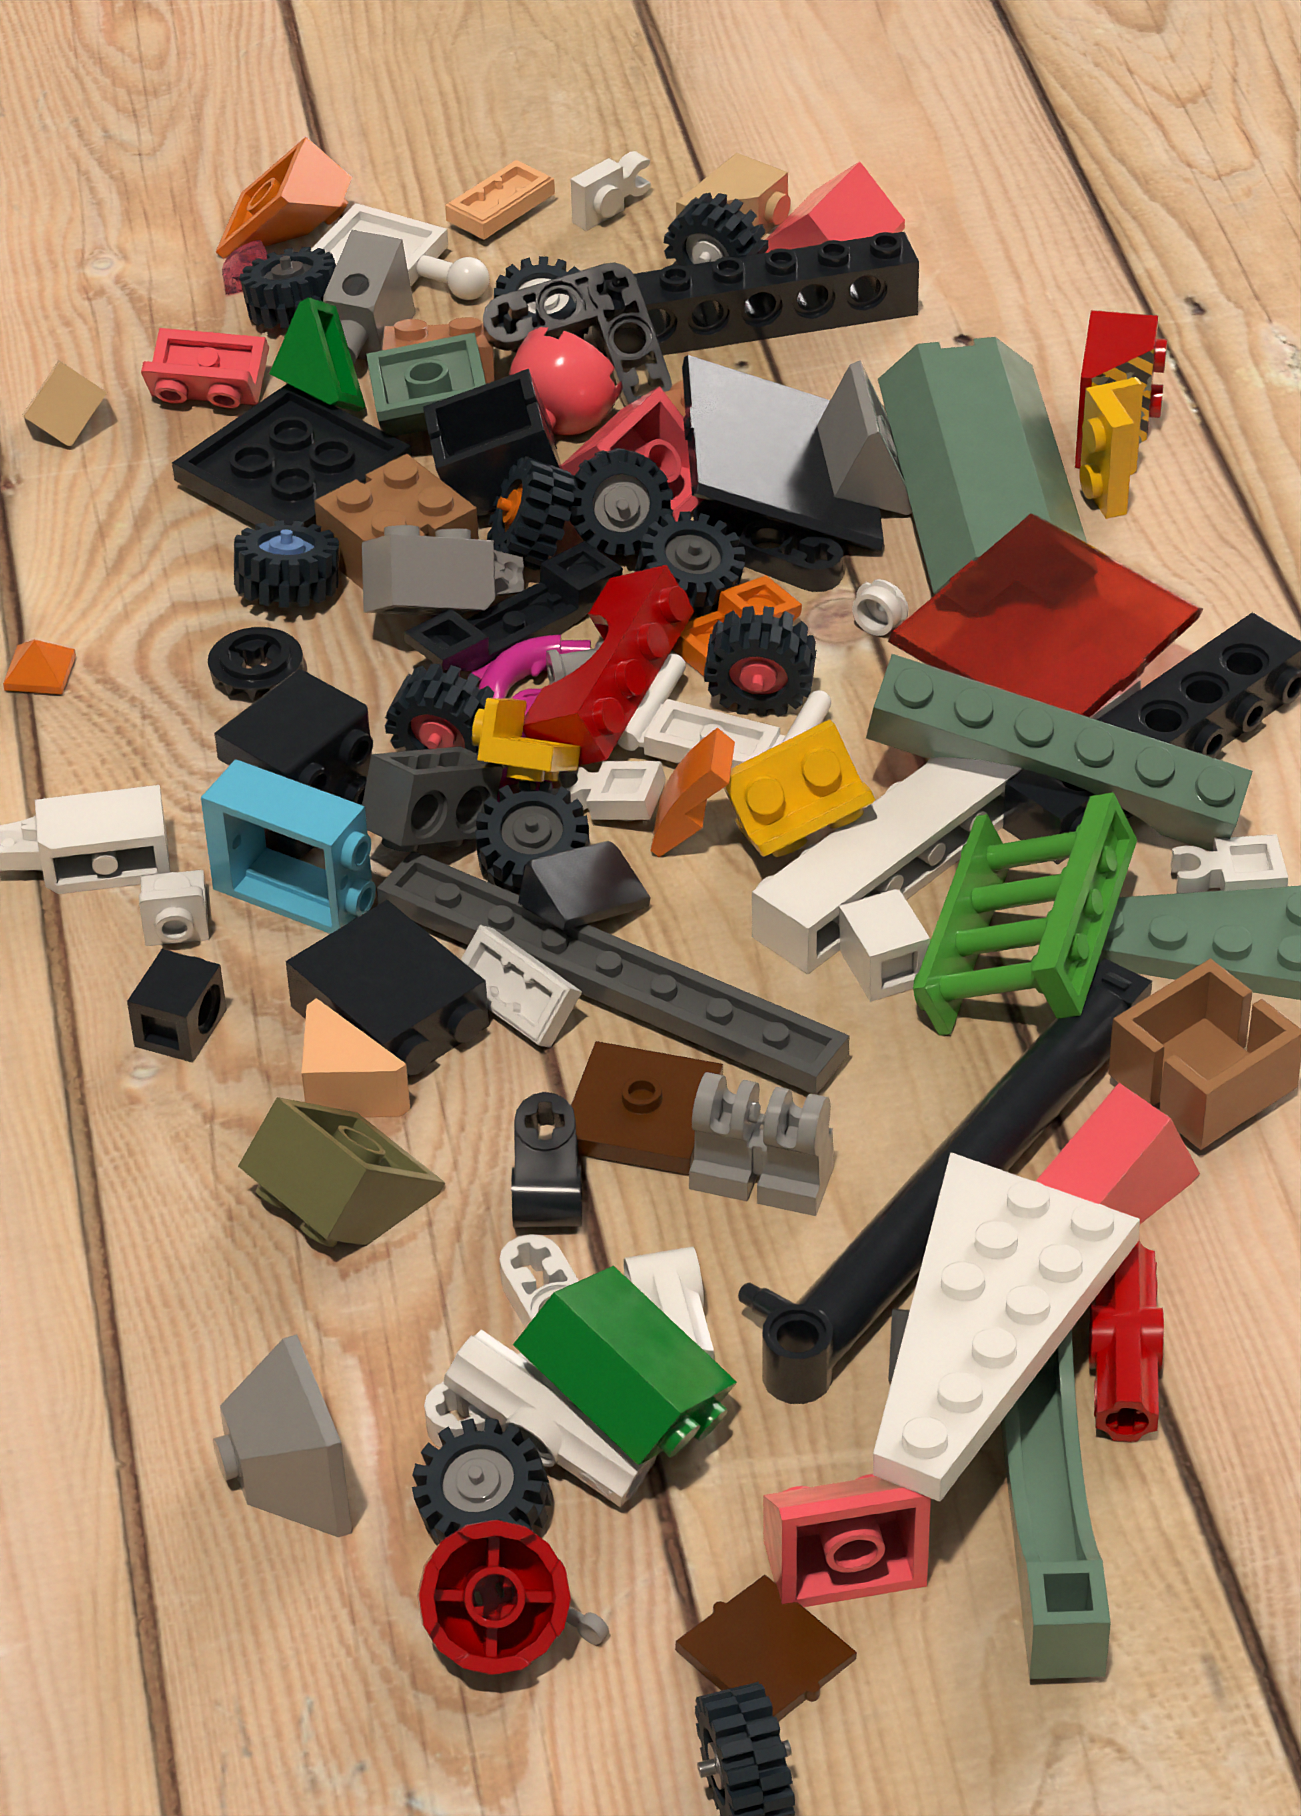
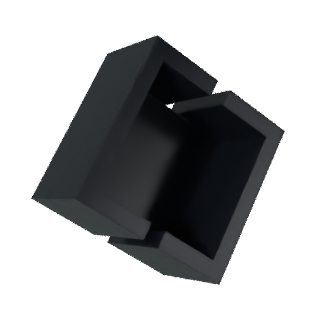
(486, 433)

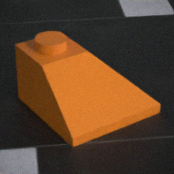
(288, 200)

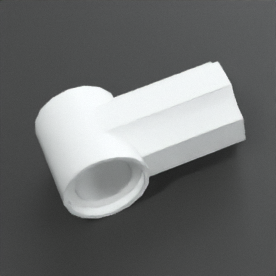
(676, 1287)

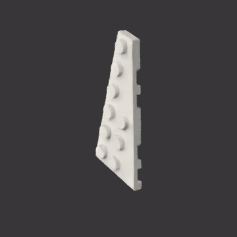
(991, 1305)

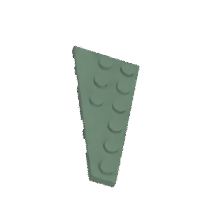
(1244, 931)

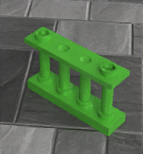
(1067, 937)

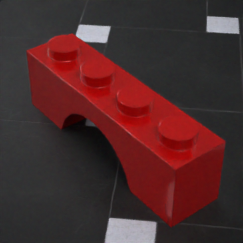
(591, 707)

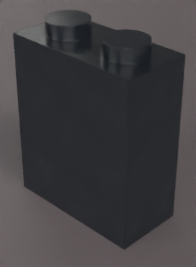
(392, 986)

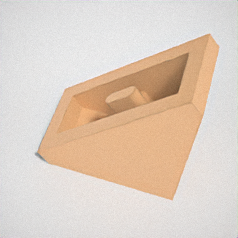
(349, 1068)

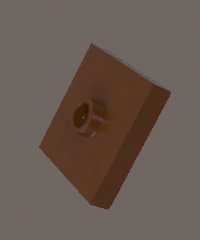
(639, 1106)

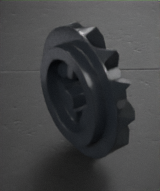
(251, 647)

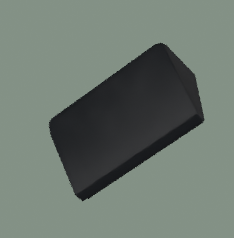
(581, 886)

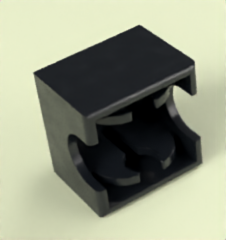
(306, 735)

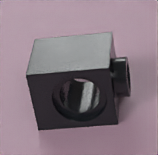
(177, 1005)

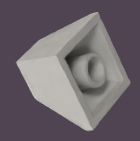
(285, 1443)

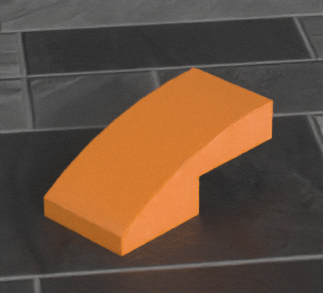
(760, 592)
(685, 795)

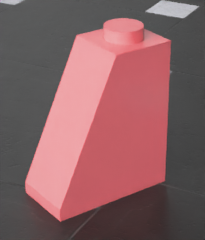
(1124, 1158)

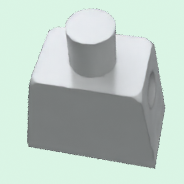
(370, 290)

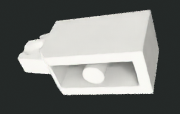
(90, 840)

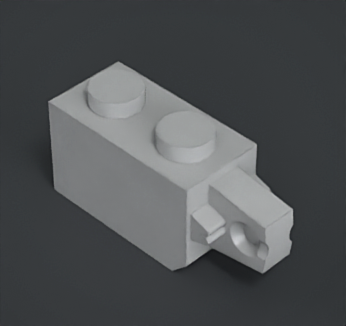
(435, 573)

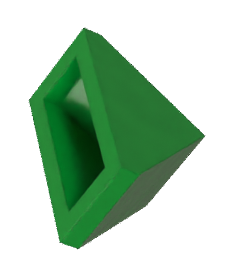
(318, 357)

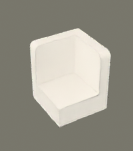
(882, 943)

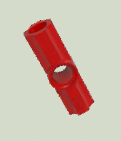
(1127, 1348)

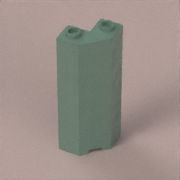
(973, 450)

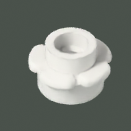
(879, 607)

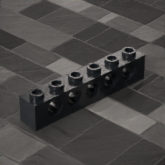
(773, 294)
(1193, 705)

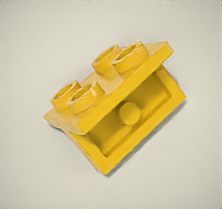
(797, 791)

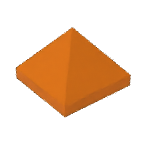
(39, 668)

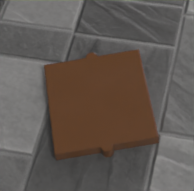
(768, 1644)

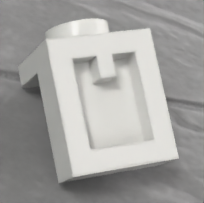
(174, 908)

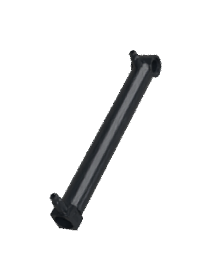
(813, 1334)

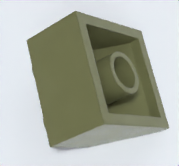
(335, 1172)

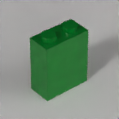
(626, 1365)

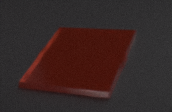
(1047, 620)

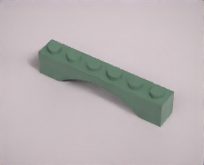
(958, 717)
(1052, 1528)

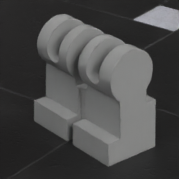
(784, 1145)

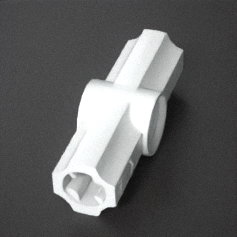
(520, 1395)

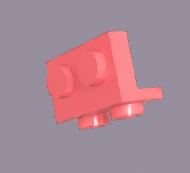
(206, 367)

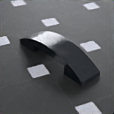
(552, 606)

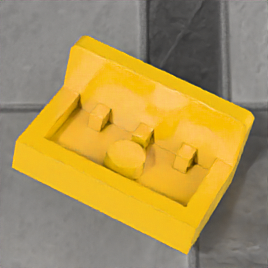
(1110, 443)
(499, 737)

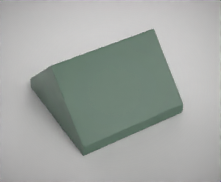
(421, 375)

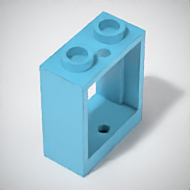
(243, 867)

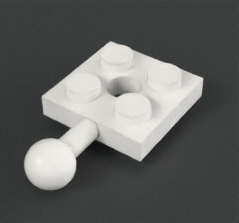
(422, 246)

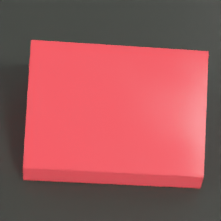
(839, 210)

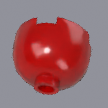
(504, 1630)

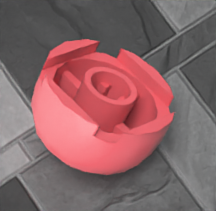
(569, 379)

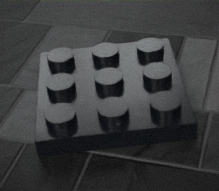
(284, 458)

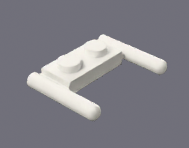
(673, 728)

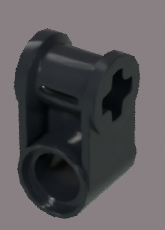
(546, 1172)

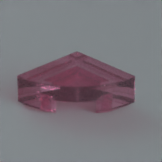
(236, 263)

